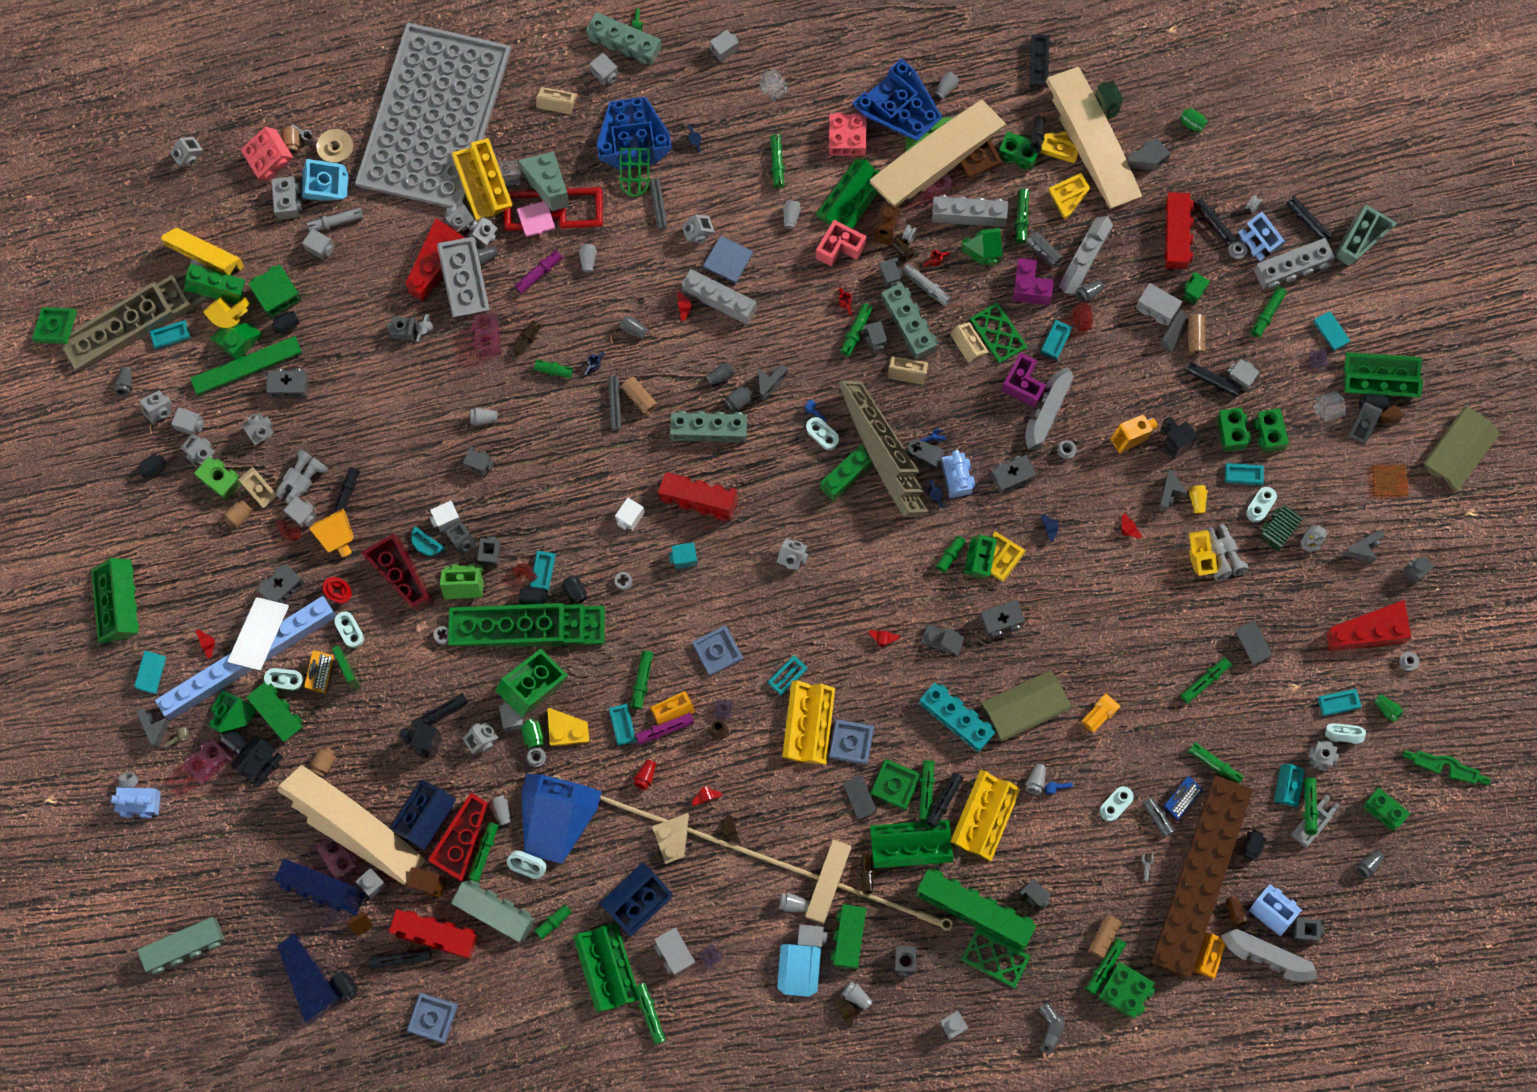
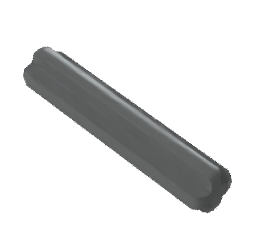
(658, 204)
(614, 399)

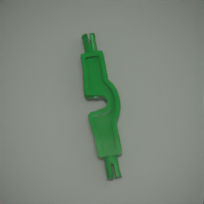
(1436, 763)

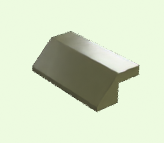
(1461, 448)
(1026, 705)

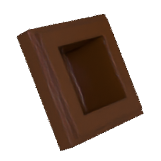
(1391, 415)
(360, 923)

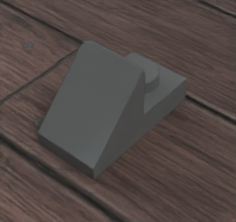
(768, 384)
(1365, 422)
(1171, 488)
(1362, 549)
(943, 640)
(156, 731)

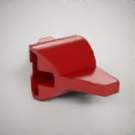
(936, 258)
(845, 300)
(684, 305)
(1129, 528)
(883, 637)
(207, 643)
(706, 795)

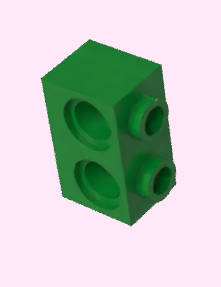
(1021, 146)
(1229, 429)
(1276, 430)
(980, 556)
(1386, 809)

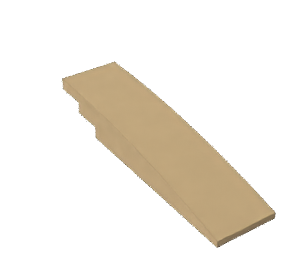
(1093, 137)
(937, 154)
(349, 824)

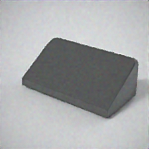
(1175, 331)
(860, 797)

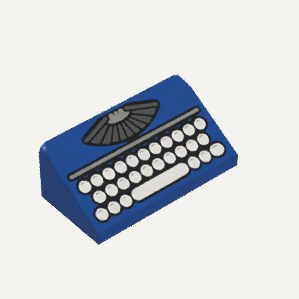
(1183, 798)

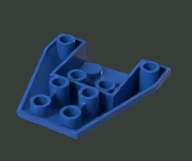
(900, 103)
(631, 125)
(555, 815)

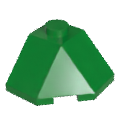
(984, 247)
(236, 339)
(230, 712)

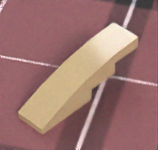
(828, 882)

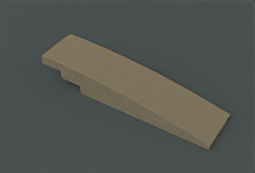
(131, 320)
(884, 450)

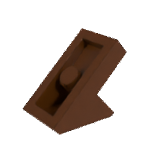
(426, 882)

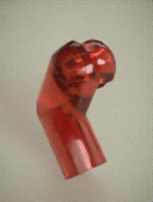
(286, 533)
(524, 569)

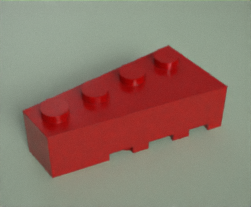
(458, 842)

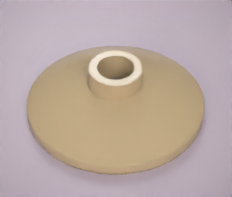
(332, 139)

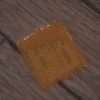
(1390, 480)

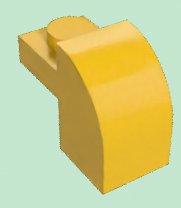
(224, 316)
(1200, 553)

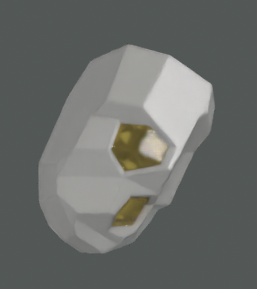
(1313, 538)

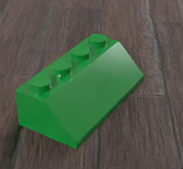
(114, 600)

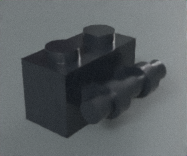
(1178, 438)
(424, 739)
(253, 758)

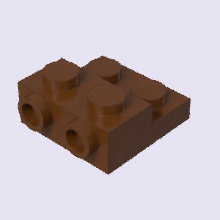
(981, 160)

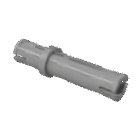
(334, 220)
(932, 289)

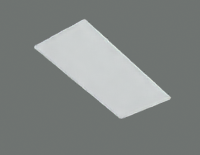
(258, 633)

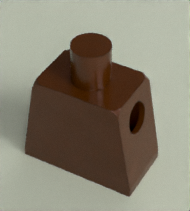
(888, 221)

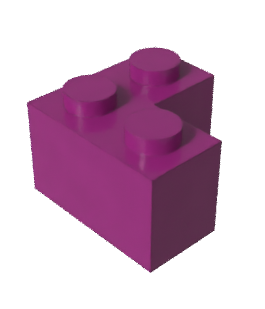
(1029, 288)
(1020, 384)

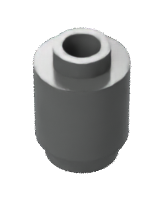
(738, 398)

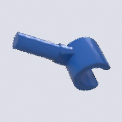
(810, 408)
(934, 436)
(1051, 787)

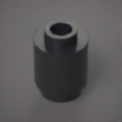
(285, 322)
(1374, 399)
(152, 466)
(574, 589)
(533, 595)
(232, 741)
(1253, 845)
(344, 986)

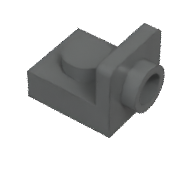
(460, 537)

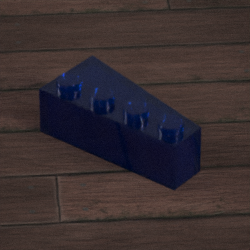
(319, 887)
(307, 979)

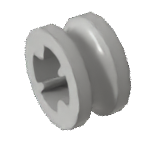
(1253, 204)
(909, 233)
(628, 584)
(436, 636)

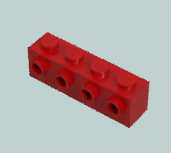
(1178, 230)

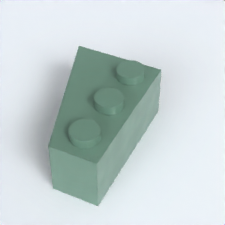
(545, 177)
(1362, 234)

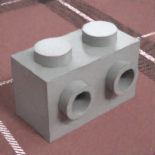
(286, 198)
(1158, 304)
(674, 951)

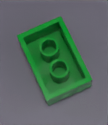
(531, 682)

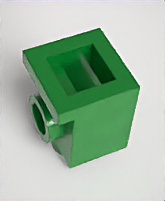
(1195, 288)

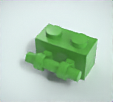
(462, 581)

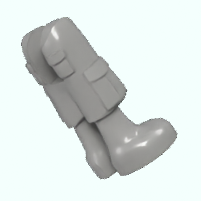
(298, 482)
(1226, 547)

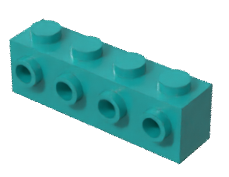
(957, 717)

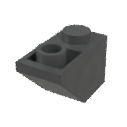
(1149, 157)

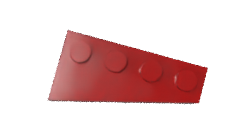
(427, 268)
(698, 496)
(1373, 629)
(433, 934)

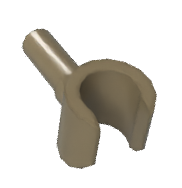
(183, 734)

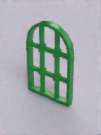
(639, 164)

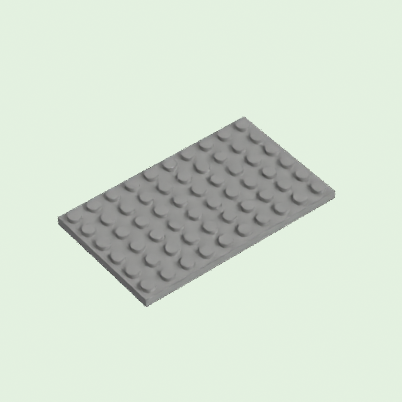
(432, 107)

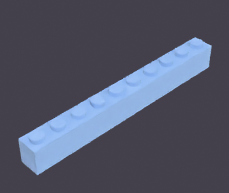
(224, 673)

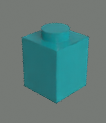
(683, 555)

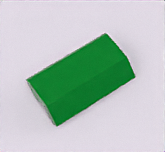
(850, 195)
(1382, 374)
(911, 844)
(606, 967)

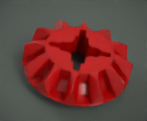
(336, 583)

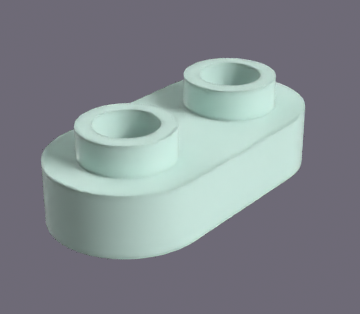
(825, 432)
(1261, 503)
(349, 630)
(284, 679)
(1345, 733)
(1116, 803)
(526, 865)

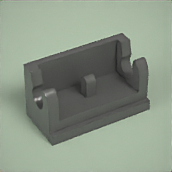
(1254, 643)

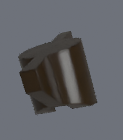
(729, 830)
(846, 1010)

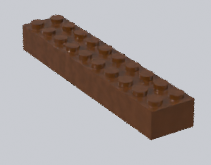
(1201, 877)

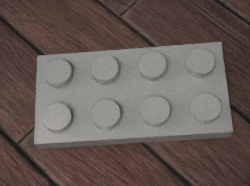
(463, 276)

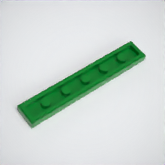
(246, 366)

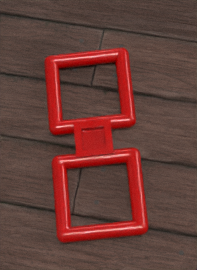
(560, 214)

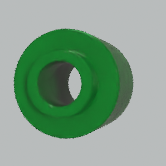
(1193, 120)
(532, 734)

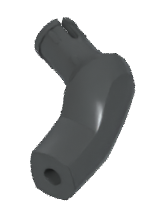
(1055, 1028)

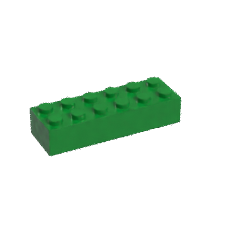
(976, 910)

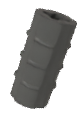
(1044, 250)

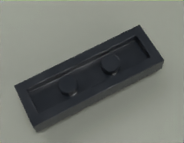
(1039, 60)

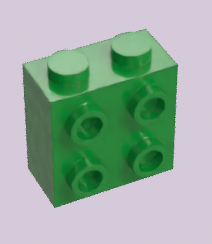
(274, 291)
(1127, 991)

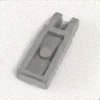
(1324, 817)

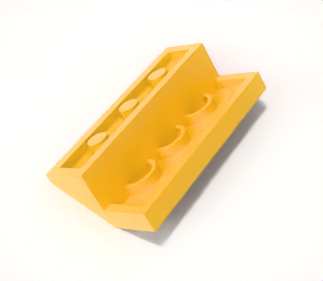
(482, 180)
(201, 251)
(808, 722)
(985, 815)

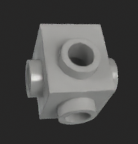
(186, 151)
(460, 211)
(698, 228)
(482, 231)
(156, 406)
(258, 428)
(197, 449)
(792, 554)
(480, 738)
(1318, 760)

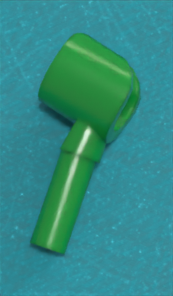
(636, 23)

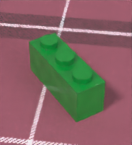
(214, 284)
(846, 473)
(275, 711)
(848, 936)

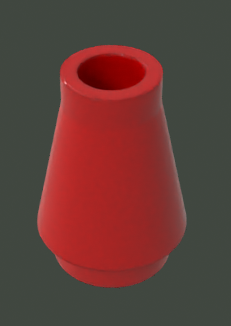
(644, 776)

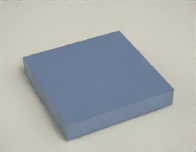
(728, 259)
(717, 650)
(851, 742)
(432, 1018)

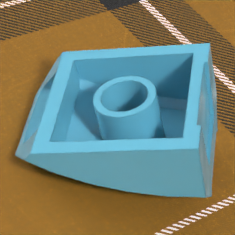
(324, 180)
(798, 970)

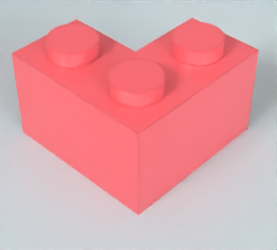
(840, 239)

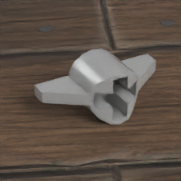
(423, 327)

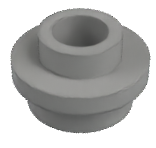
(1237, 255)
(1066, 444)
(1403, 661)
(536, 751)
(128, 780)

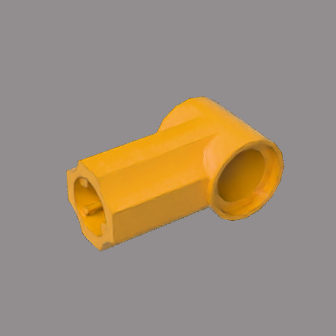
(1103, 710)

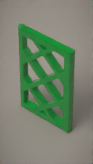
(992, 346)
(1010, 949)

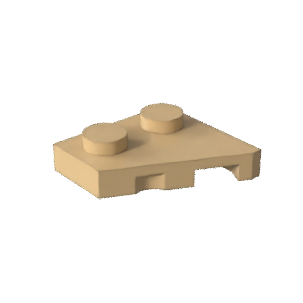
(672, 837)

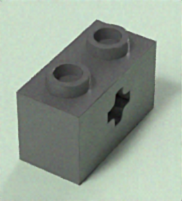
(295, 389)
(1007, 482)
(288, 578)
(1009, 611)

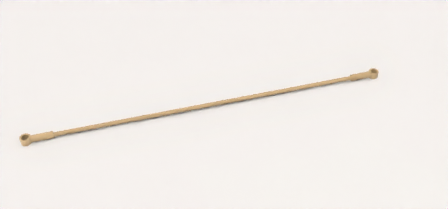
(920, 915)

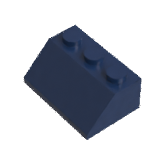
(422, 814)
(636, 899)

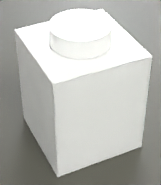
(629, 514)
(444, 516)

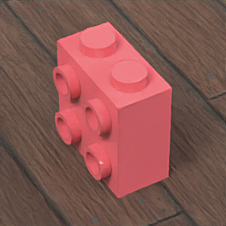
(847, 134)
(266, 153)

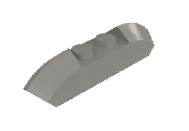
(1086, 255)
(1038, 428)
(1294, 967)

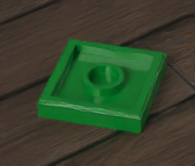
(54, 325)
(346, 668)
(895, 784)

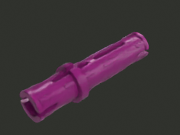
(535, 274)
(664, 728)

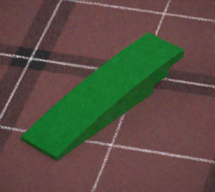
(527, 625)

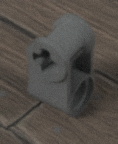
(927, 454)

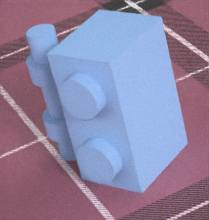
(1265, 232)
(957, 474)
(136, 802)
(1275, 910)

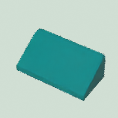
(150, 672)
(1289, 785)

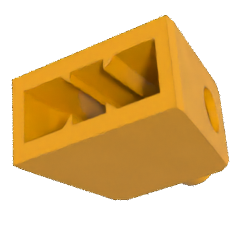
(1132, 433)
(334, 532)

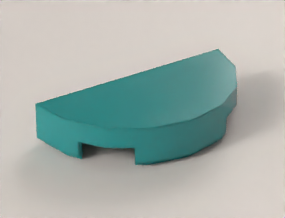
(425, 544)

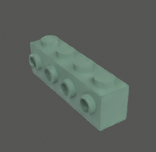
(624, 39)
(909, 322)
(708, 427)
(493, 911)
(181, 945)

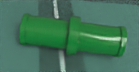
(553, 369)
(951, 554)
(553, 921)

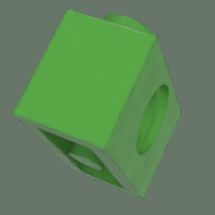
(226, 485)

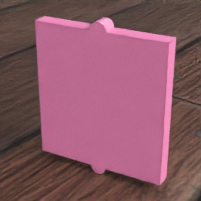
(536, 219)

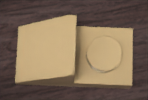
(257, 487)

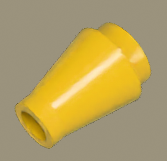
(1198, 497)

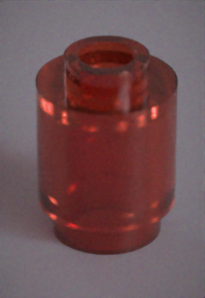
(1083, 316)

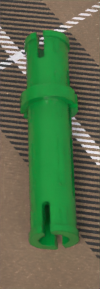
(777, 161)
(1021, 223)
(1265, 317)
(852, 336)
(1222, 665)
(640, 687)
(1215, 763)
(928, 767)
(1310, 813)
(486, 843)
(1094, 986)
(649, 1012)

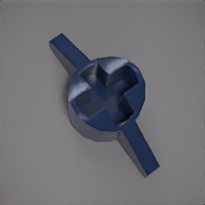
(694, 138)
(594, 363)
(935, 493)
(1050, 527)

